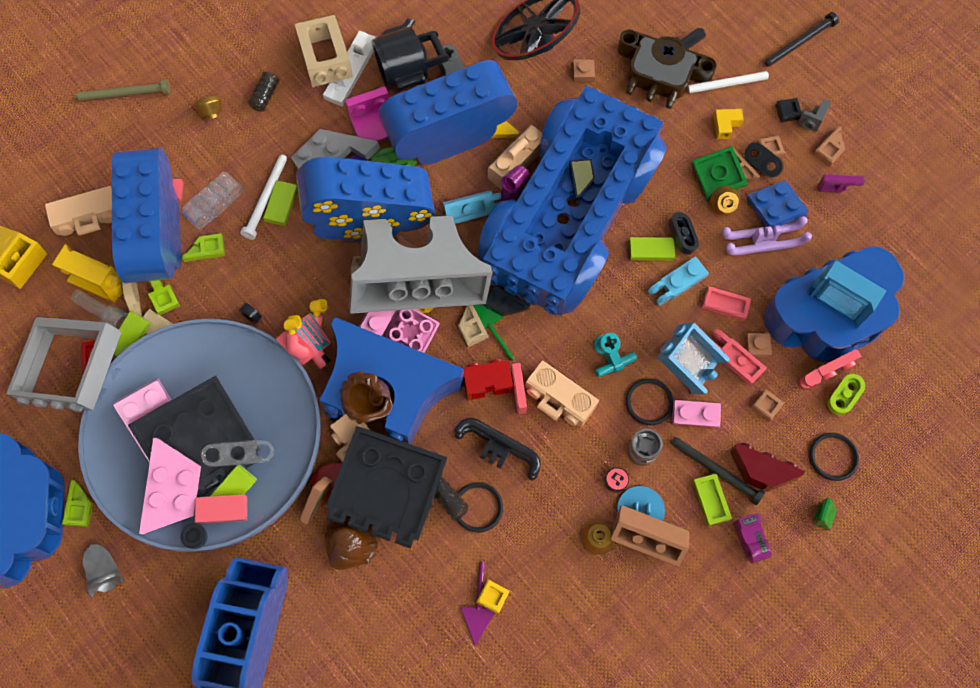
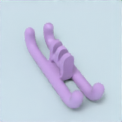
(765, 238)

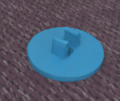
(644, 501)

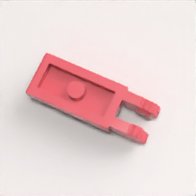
(741, 361)
(828, 370)

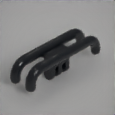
(499, 445)

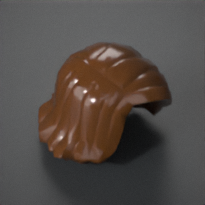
(365, 397)
(349, 546)

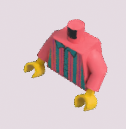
(305, 336)

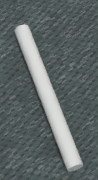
(727, 82)

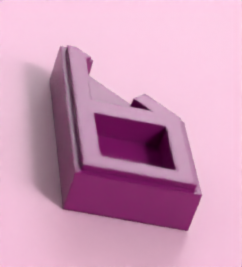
(839, 183)

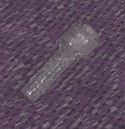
(110, 314)

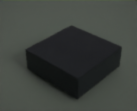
(788, 110)

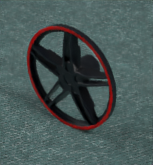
(536, 30)

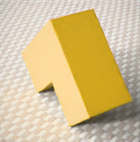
(725, 120)

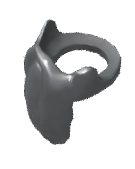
(100, 570)

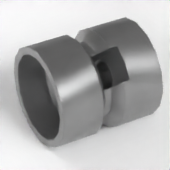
(644, 447)

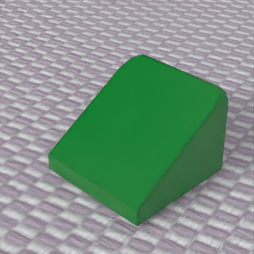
(825, 514)

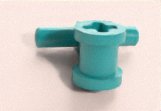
(615, 363)

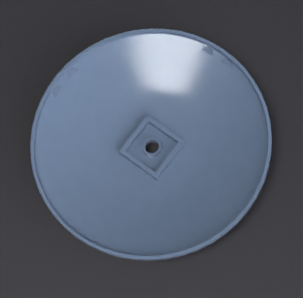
(264, 386)

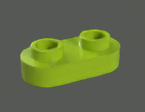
(845, 395)

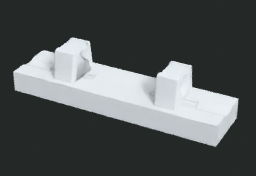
(340, 90)

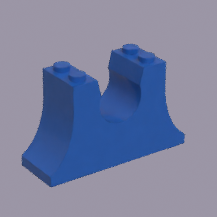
(412, 376)

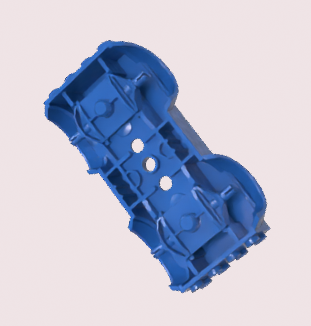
(523, 239)

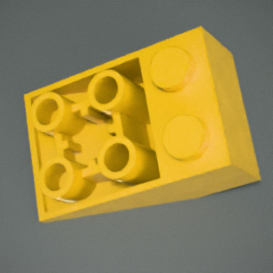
(18, 257)

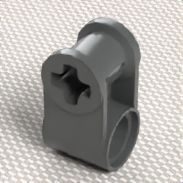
(454, 62)

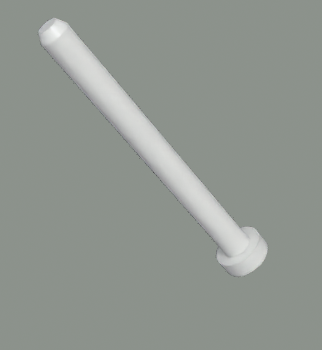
(249, 231)

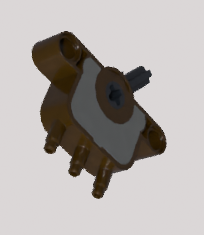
(664, 63)

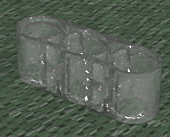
(212, 200)
(225, 455)

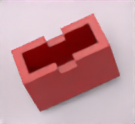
(487, 378)

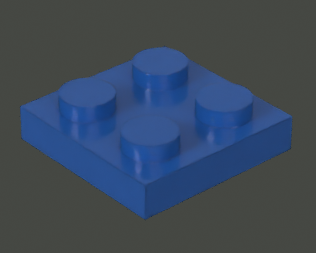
(777, 204)

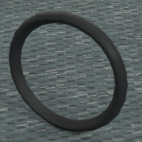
(643, 421)
(825, 475)
(500, 507)

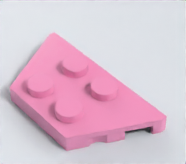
(169, 488)

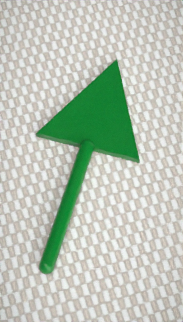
(488, 318)

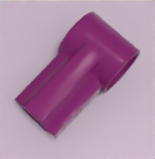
(514, 182)

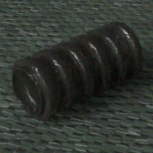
(263, 91)
(450, 500)

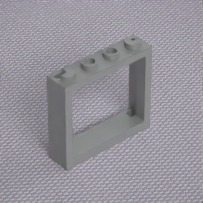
(36, 351)

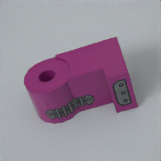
(752, 538)

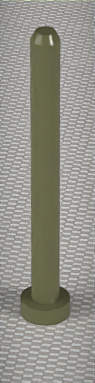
(125, 91)

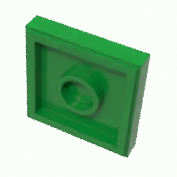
(719, 170)

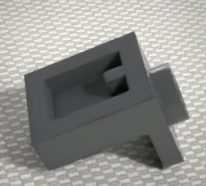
(813, 120)

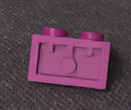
(364, 114)

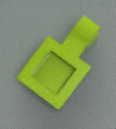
(163, 297)

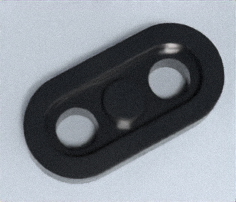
(764, 159)
(683, 233)

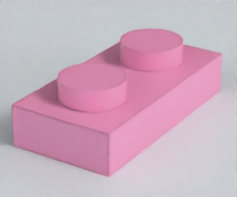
(696, 413)

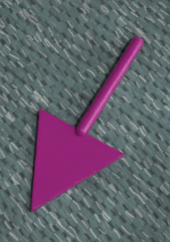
(478, 617)

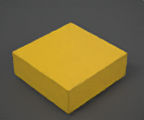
(492, 596)

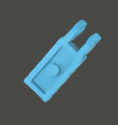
(679, 280)

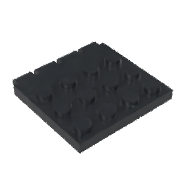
(191, 423)
(385, 487)

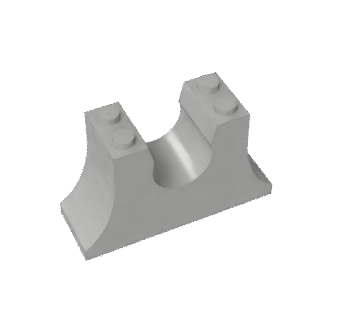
(416, 277)

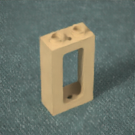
(319, 71)

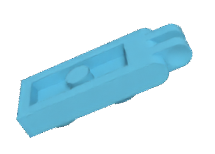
(471, 206)

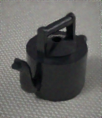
(404, 57)

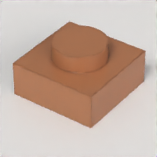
(583, 70)
(759, 345)

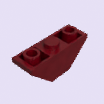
(763, 469)

